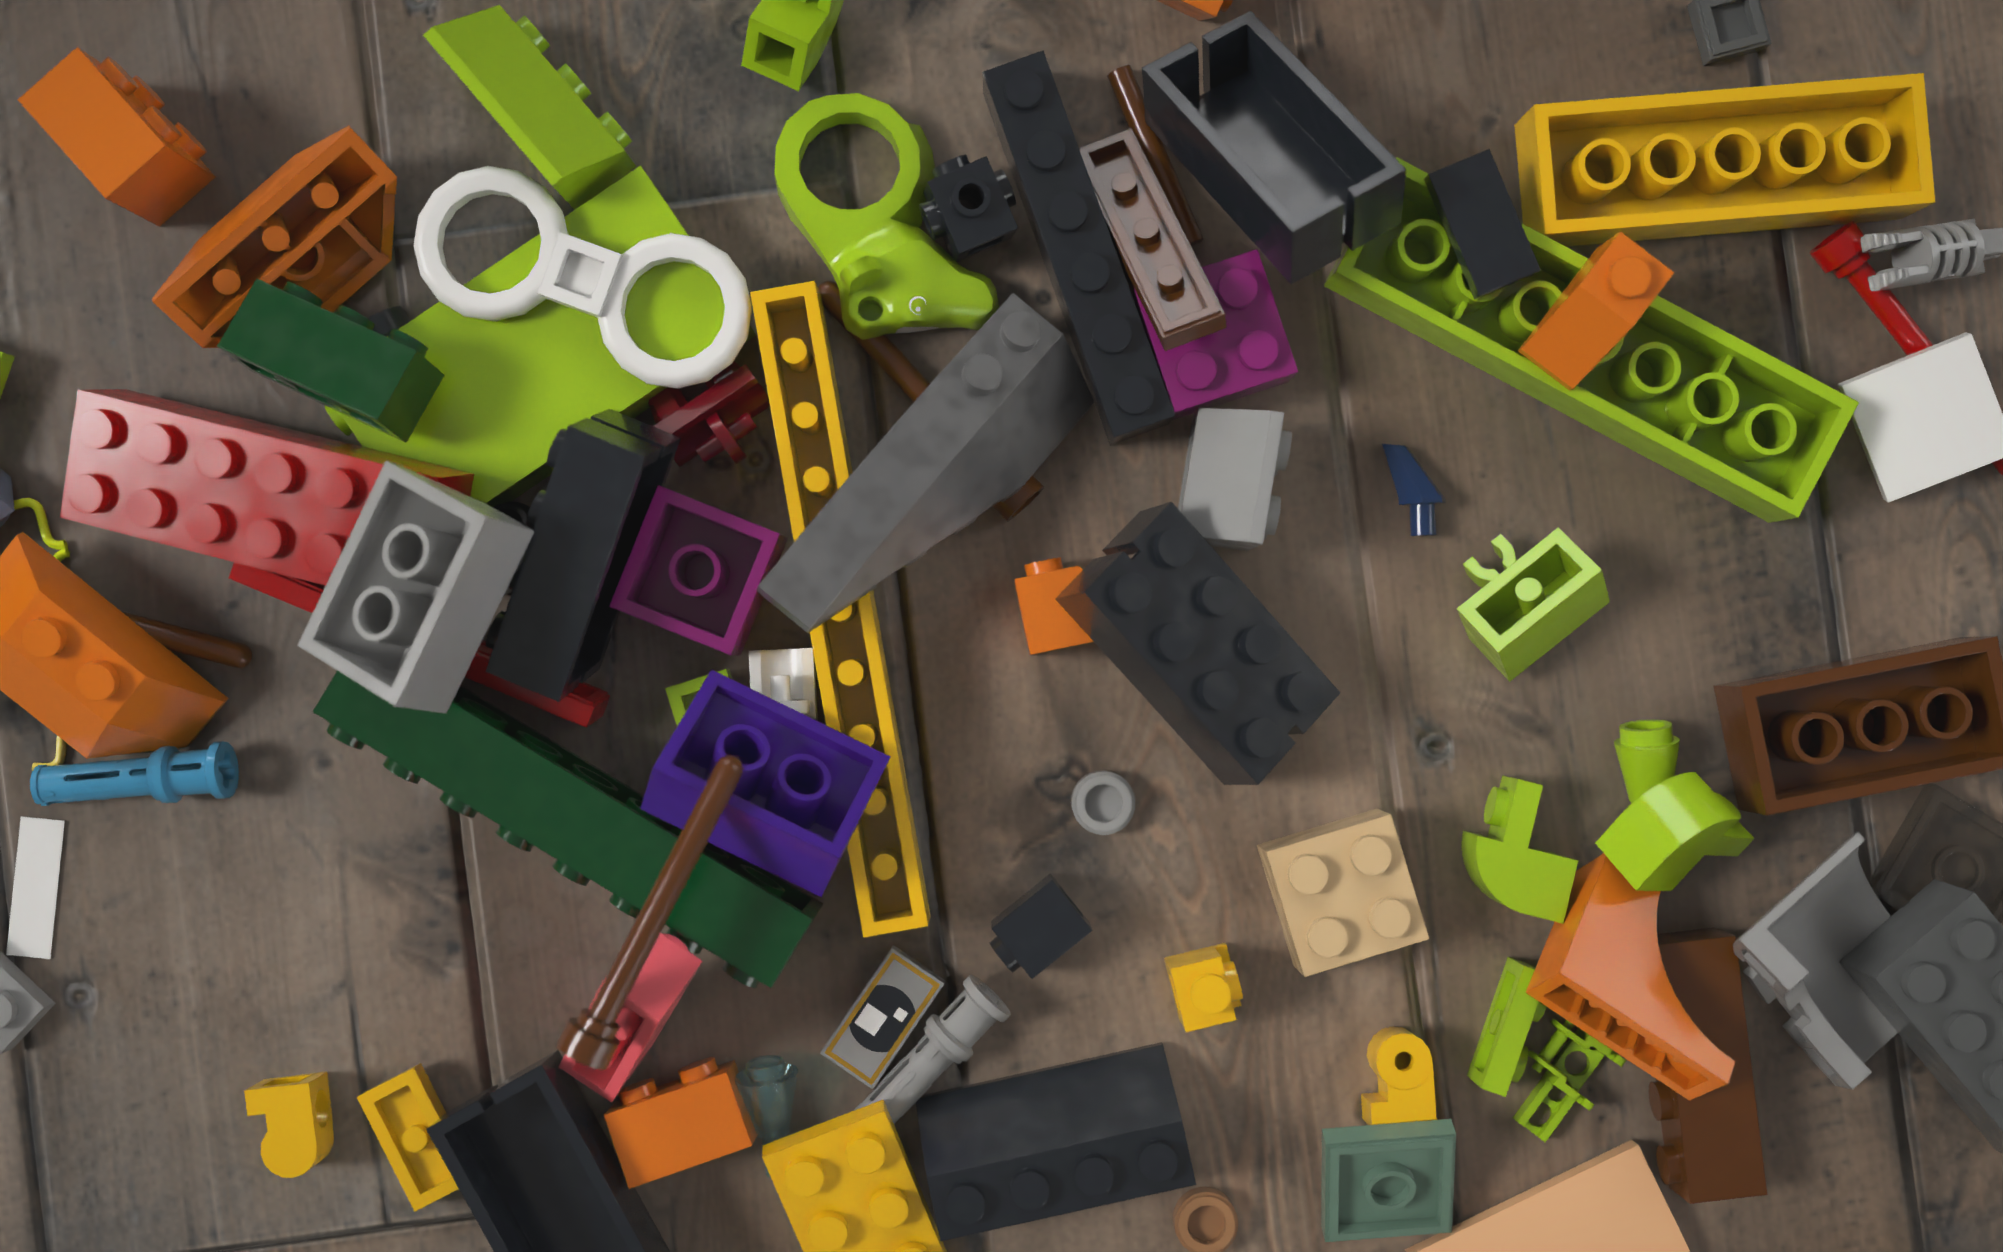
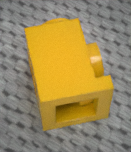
(1204, 986)

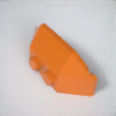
(311, 223)
(89, 665)

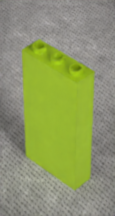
(534, 373)

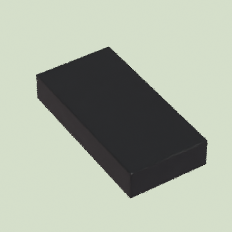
(1482, 224)

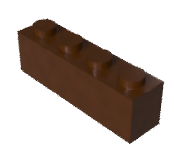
(1714, 1139)

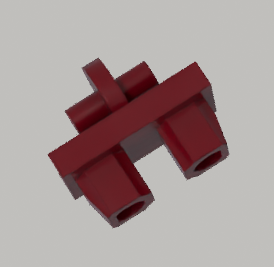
(713, 418)

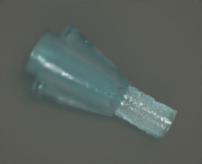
(768, 1095)

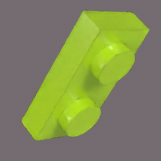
(1501, 1047)

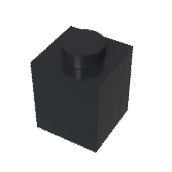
(1038, 928)

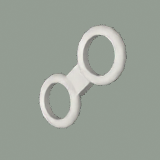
(581, 276)

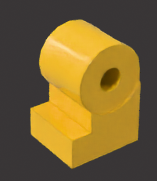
(1403, 1078)
(296, 1121)

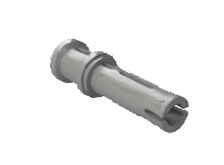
(945, 1041)

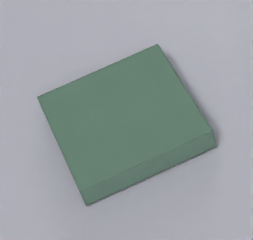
(1387, 1180)

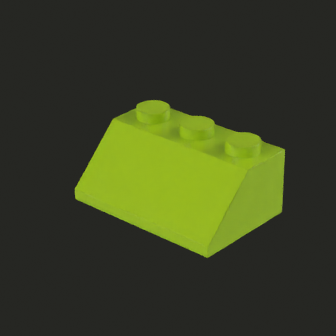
(535, 102)

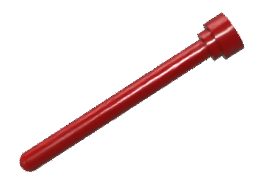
(1843, 256)

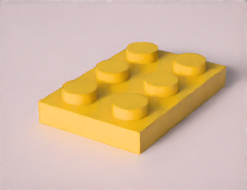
(851, 1186)

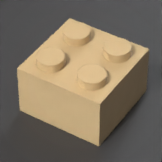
(1342, 892)

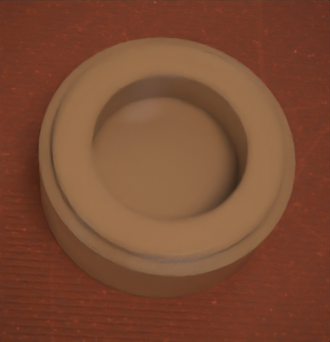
(1205, 1220)

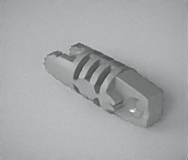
(1932, 253)

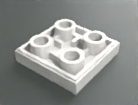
(1927, 417)

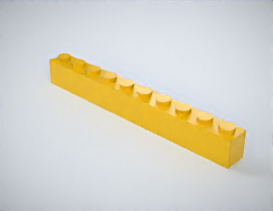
(849, 644)

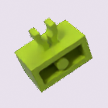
(1531, 601)

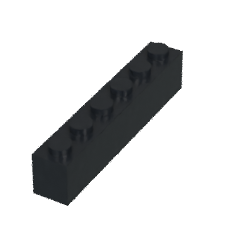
(1076, 248)

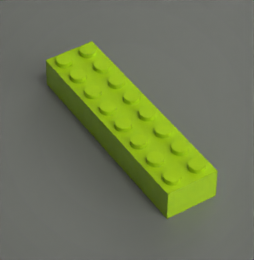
(1664, 390)

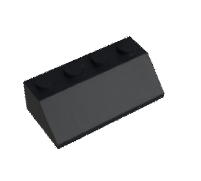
(1053, 1141)

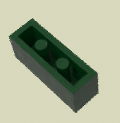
(333, 357)

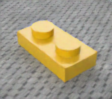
(399, 1117)

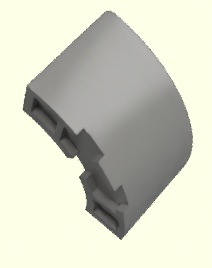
(1797, 957)

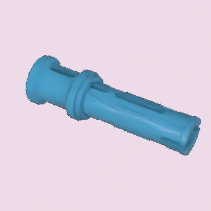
(164, 775)

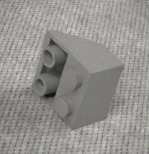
(1232, 475)

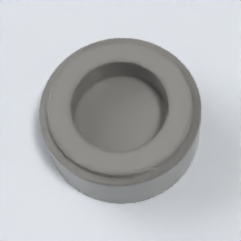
(1103, 802)

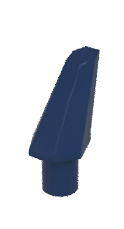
(1414, 489)

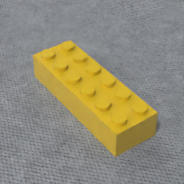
(1726, 160)

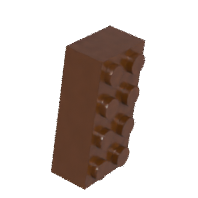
(1864, 725)

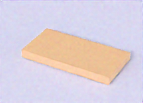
(1590, 1208)

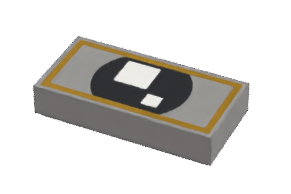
(882, 1017)

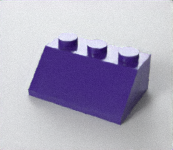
(797, 785)

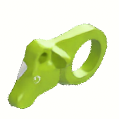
(880, 258)

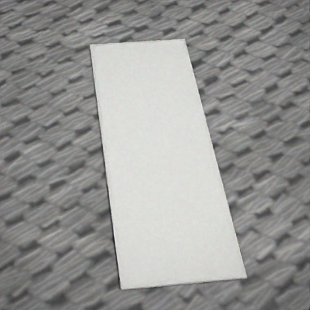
(35, 887)

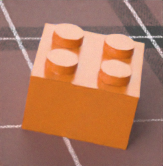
(119, 135)

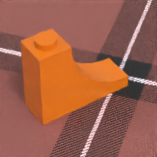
(1611, 983)

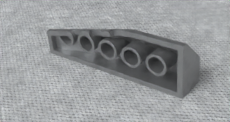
(939, 466)

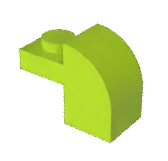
(789, 38)
(1671, 831)
(1506, 866)

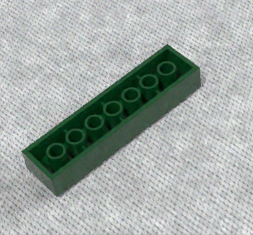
(578, 817)

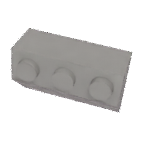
(415, 589)

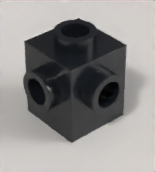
(966, 229)

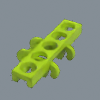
(1557, 1075)

